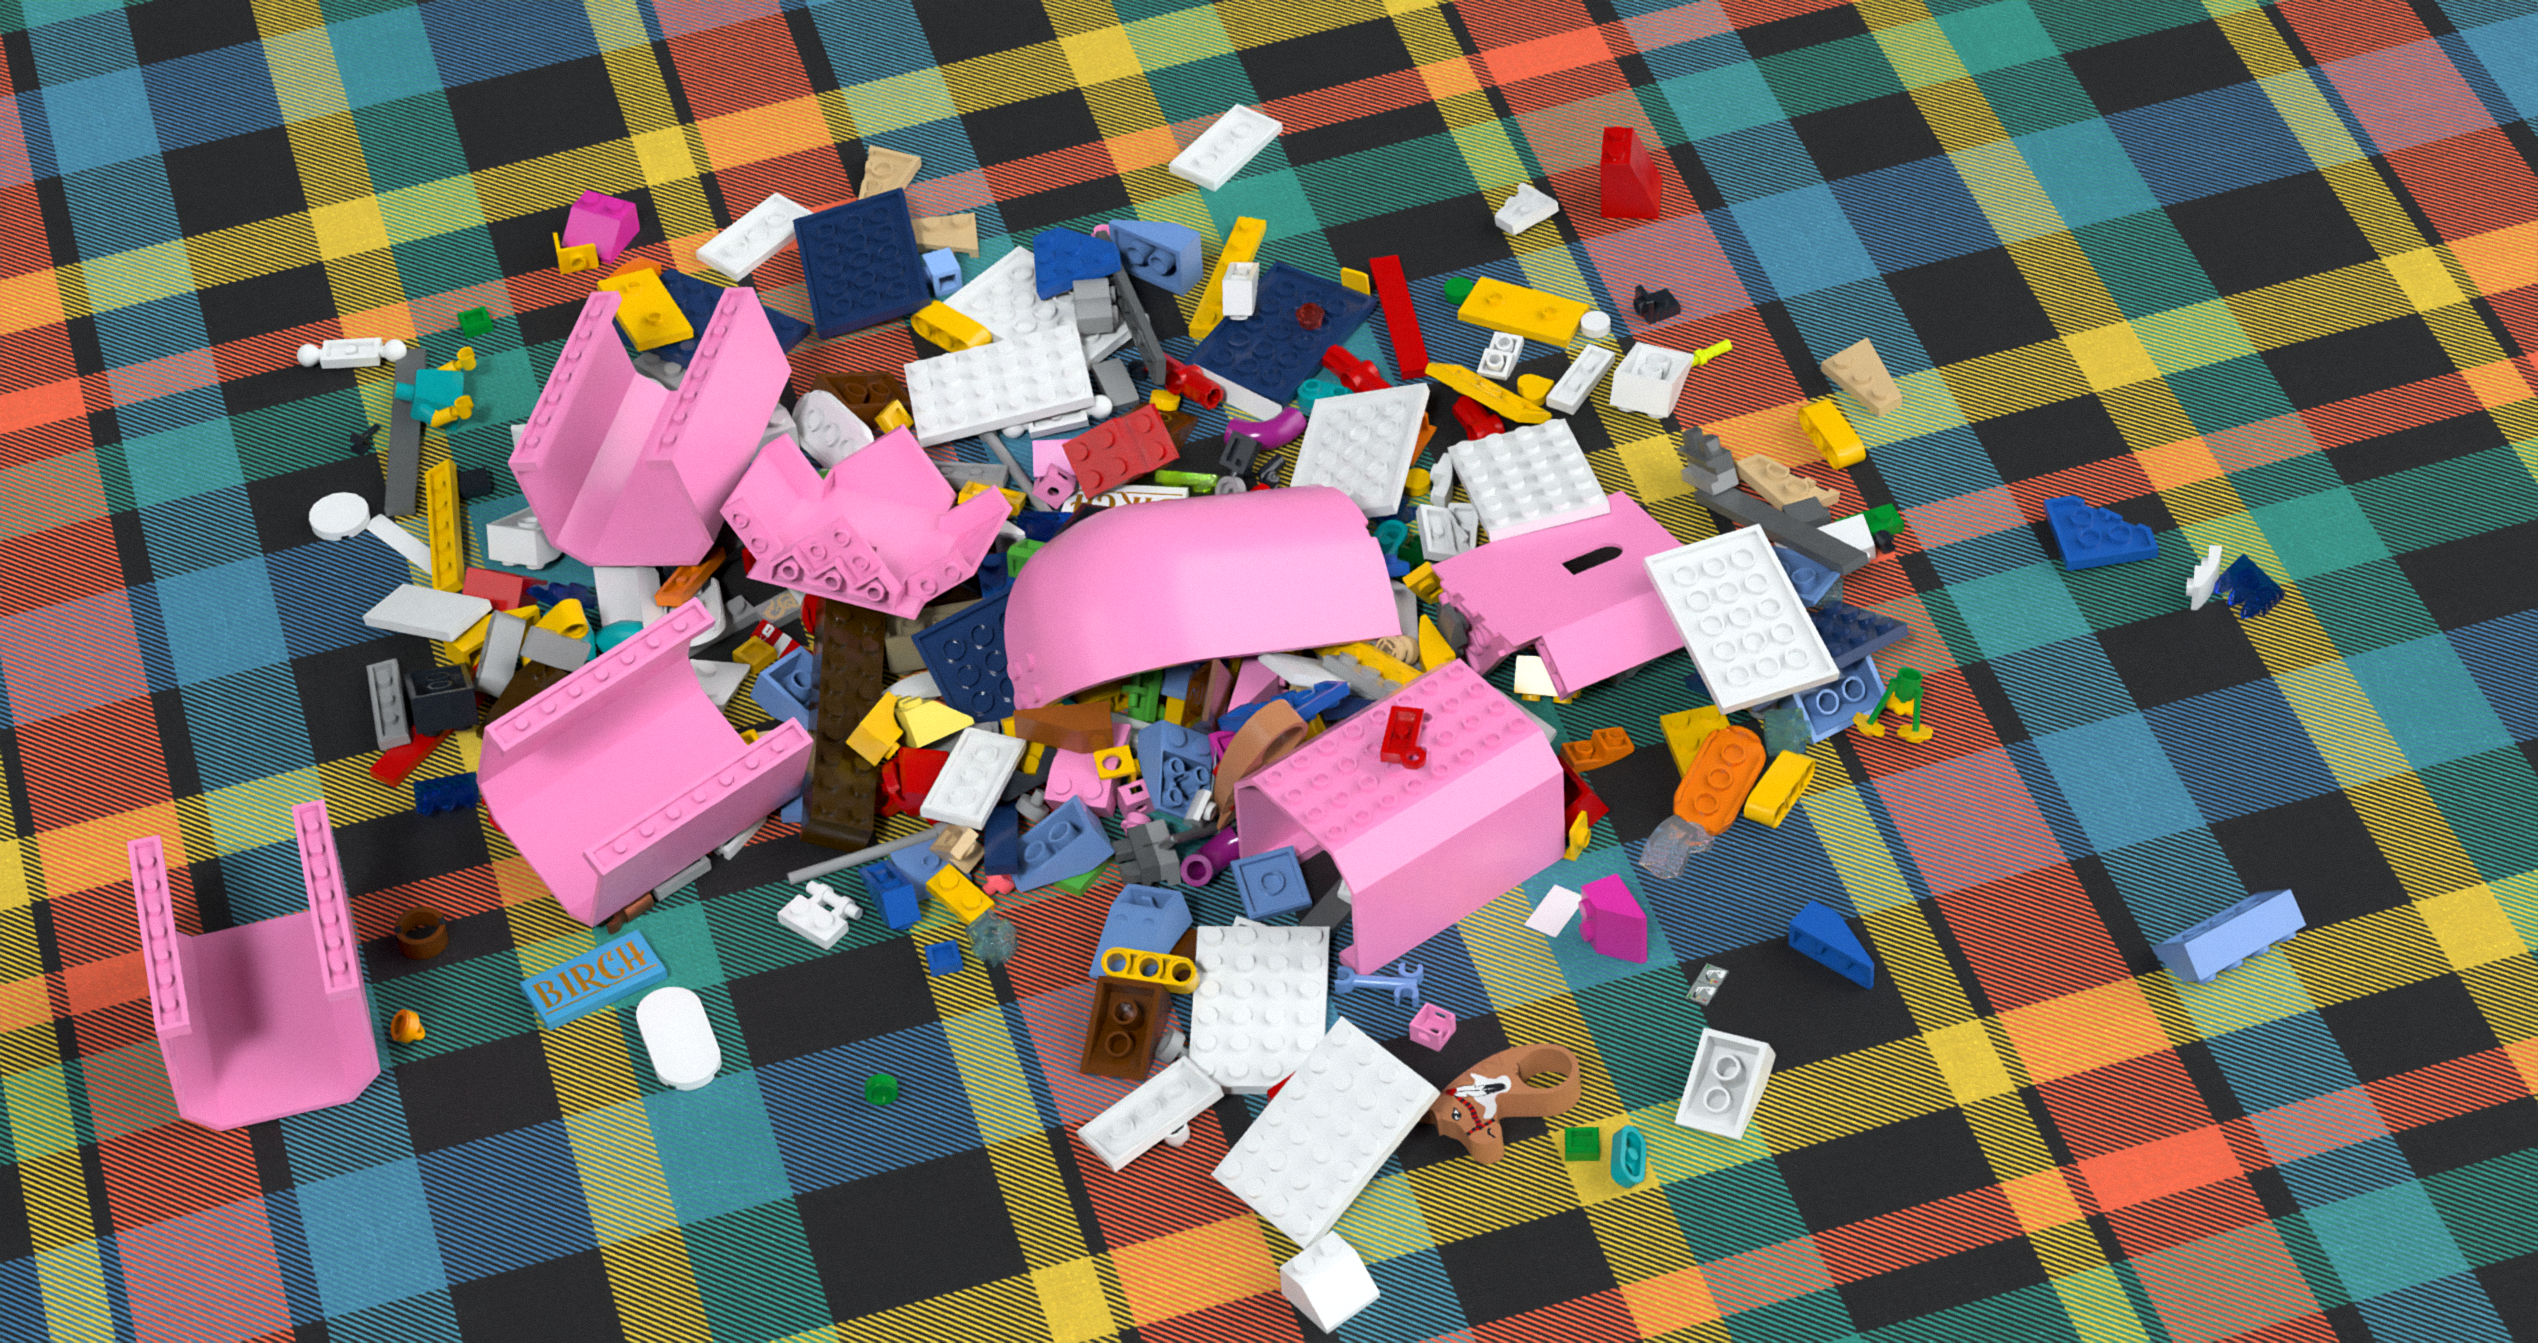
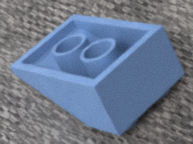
(1159, 253)
(1807, 576)
(785, 687)
(1062, 846)

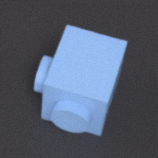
(942, 272)

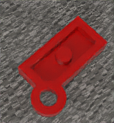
(1403, 737)

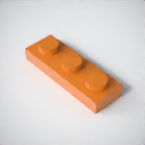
(689, 579)

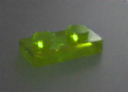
(1201, 482)

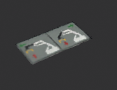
(1706, 984)

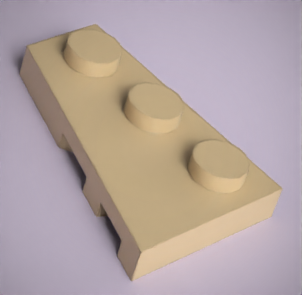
(887, 171)
(947, 231)
(1864, 377)
(1778, 485)

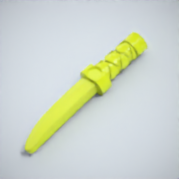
(1701, 356)

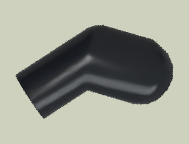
(1268, 472)

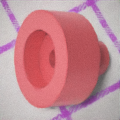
(1002, 883)

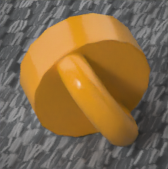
(406, 1027)

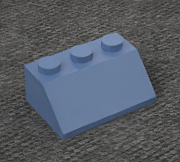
(1836, 703)

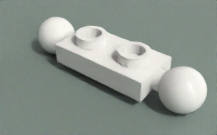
(351, 353)
(1061, 422)

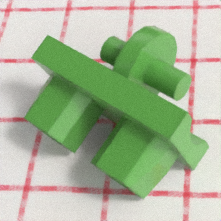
(1144, 695)

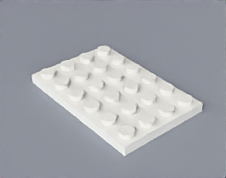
(1009, 307)
(998, 385)
(1363, 445)
(1528, 479)
(1740, 619)
(1258, 1003)
(1325, 1134)

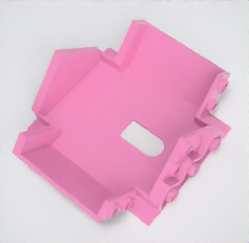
(869, 532)
(1580, 623)

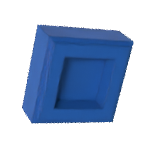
(943, 958)

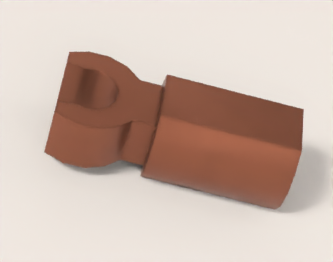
(628, 913)

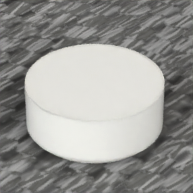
(1595, 324)

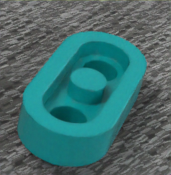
(1317, 389)
(1391, 535)
(1628, 1157)

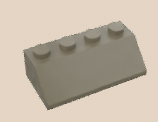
(899, 649)

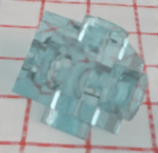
(1786, 731)
(992, 938)

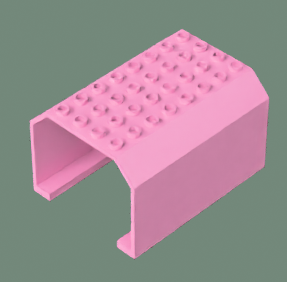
(640, 469)
(630, 771)
(1421, 840)
(262, 1011)

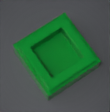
(475, 322)
(1581, 1143)

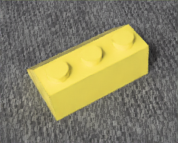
(926, 720)

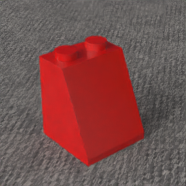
(1628, 177)

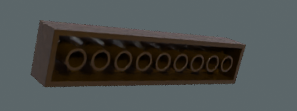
(842, 693)

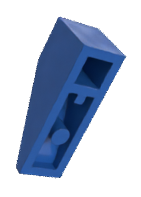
(891, 894)
(1828, 939)

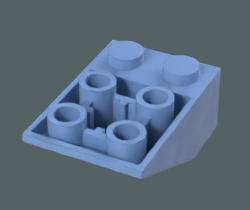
(1173, 765)
(1144, 921)

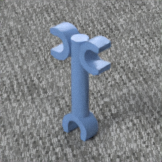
(1404, 986)

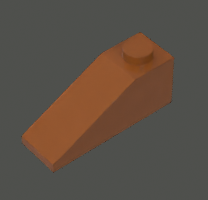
(1069, 727)

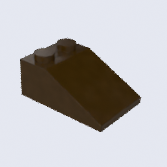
(523, 686)

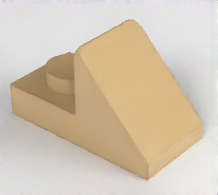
(958, 847)

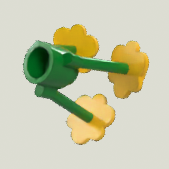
(1903, 697)

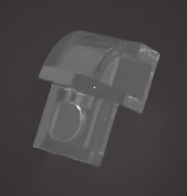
(1671, 846)

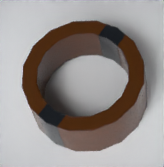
(421, 948)

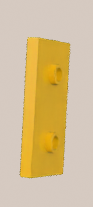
(647, 310)
(1523, 312)
(1488, 393)

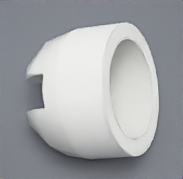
(1181, 1135)

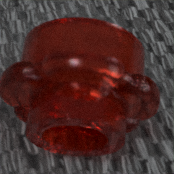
(1310, 316)

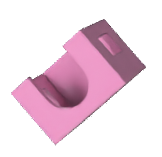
(1052, 479)
(1129, 802)
(1428, 1020)

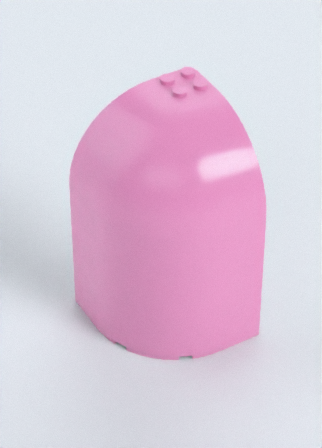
(1194, 585)

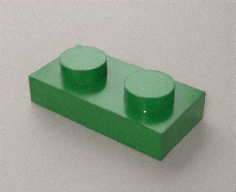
(1881, 518)

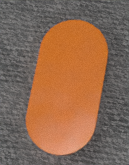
(1720, 779)

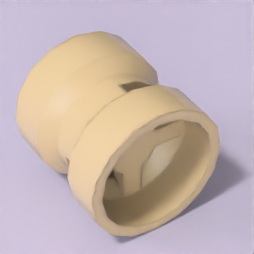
(1401, 647)

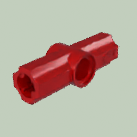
(1352, 372)
(1191, 383)
(1476, 419)

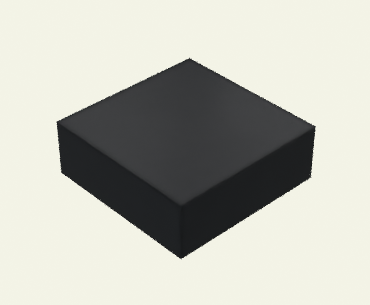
(473, 483)

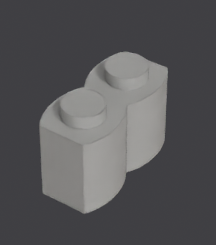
(1093, 306)

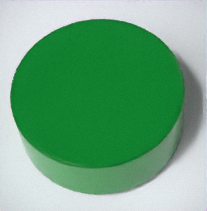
(1457, 290)
(881, 1089)

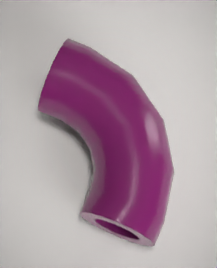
(1271, 432)
(1211, 858)

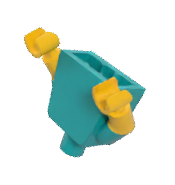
(438, 392)

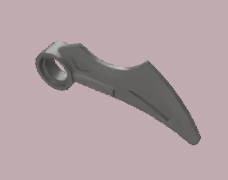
(1194, 833)

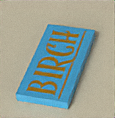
(593, 980)

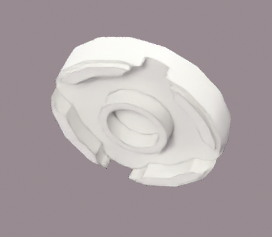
(339, 516)

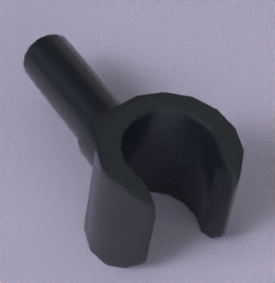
(1137, 368)
(362, 442)
(1883, 541)

